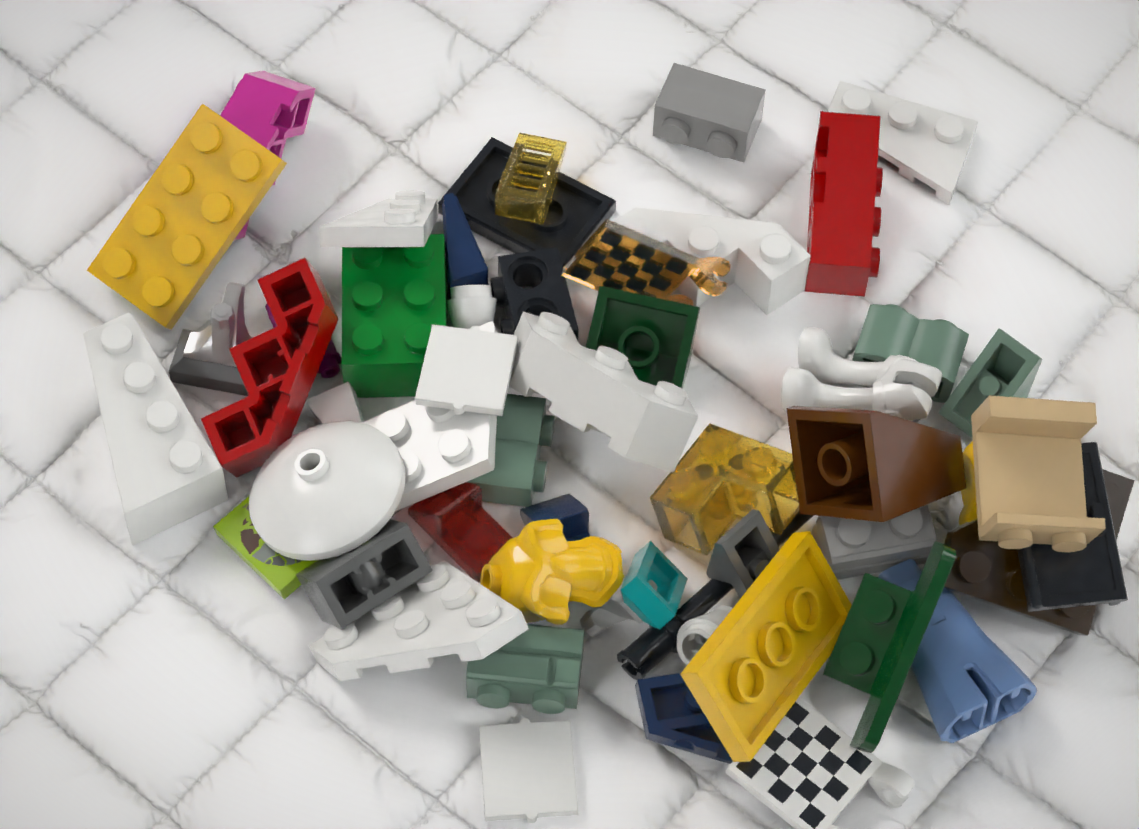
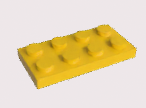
(186, 217)
(768, 647)

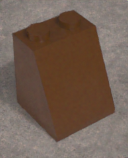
(870, 463)

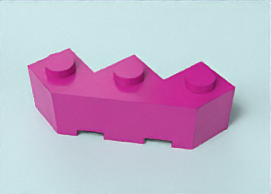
(269, 111)

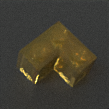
(723, 481)

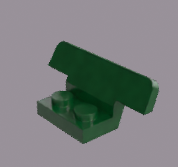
(883, 640)

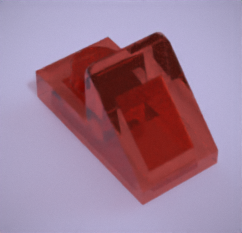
(461, 526)

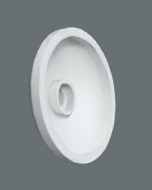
(327, 490)

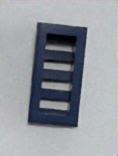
(462, 255)

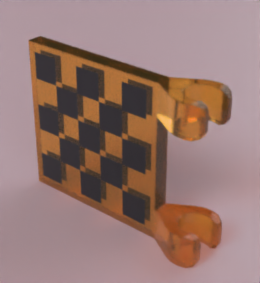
(642, 265)

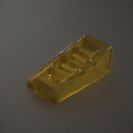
(522, 203)

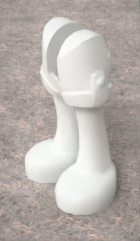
(897, 385)

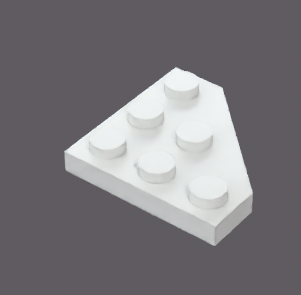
(426, 620)

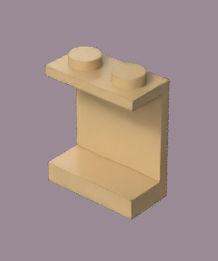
(1032, 472)

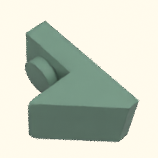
(1000, 370)

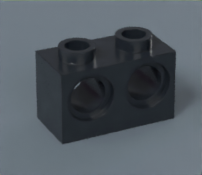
(538, 270)

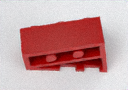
(843, 204)

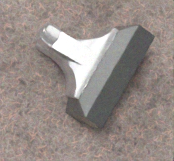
(204, 356)

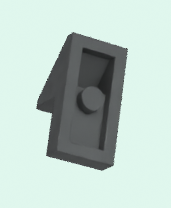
(743, 553)

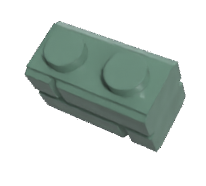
(533, 669)

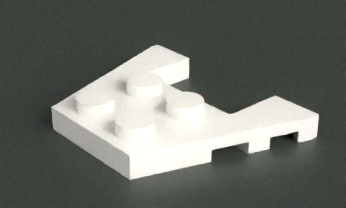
(433, 442)

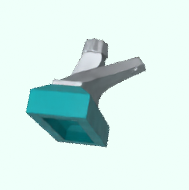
(647, 595)

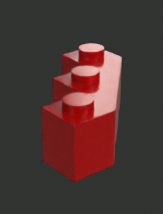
(275, 370)

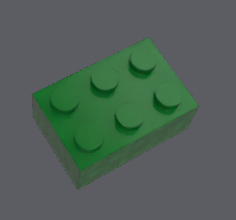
(388, 315)

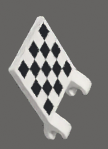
(813, 773)

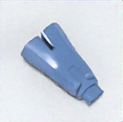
(960, 668)

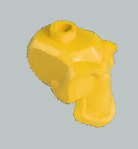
(545, 572)

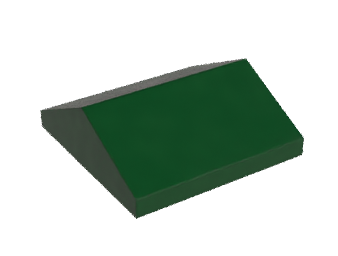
(648, 330)

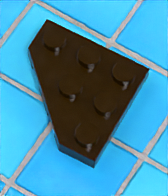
(994, 573)

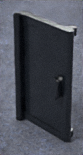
(1082, 576)

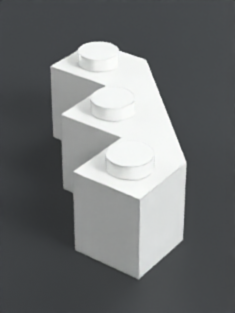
(761, 253)
(601, 392)

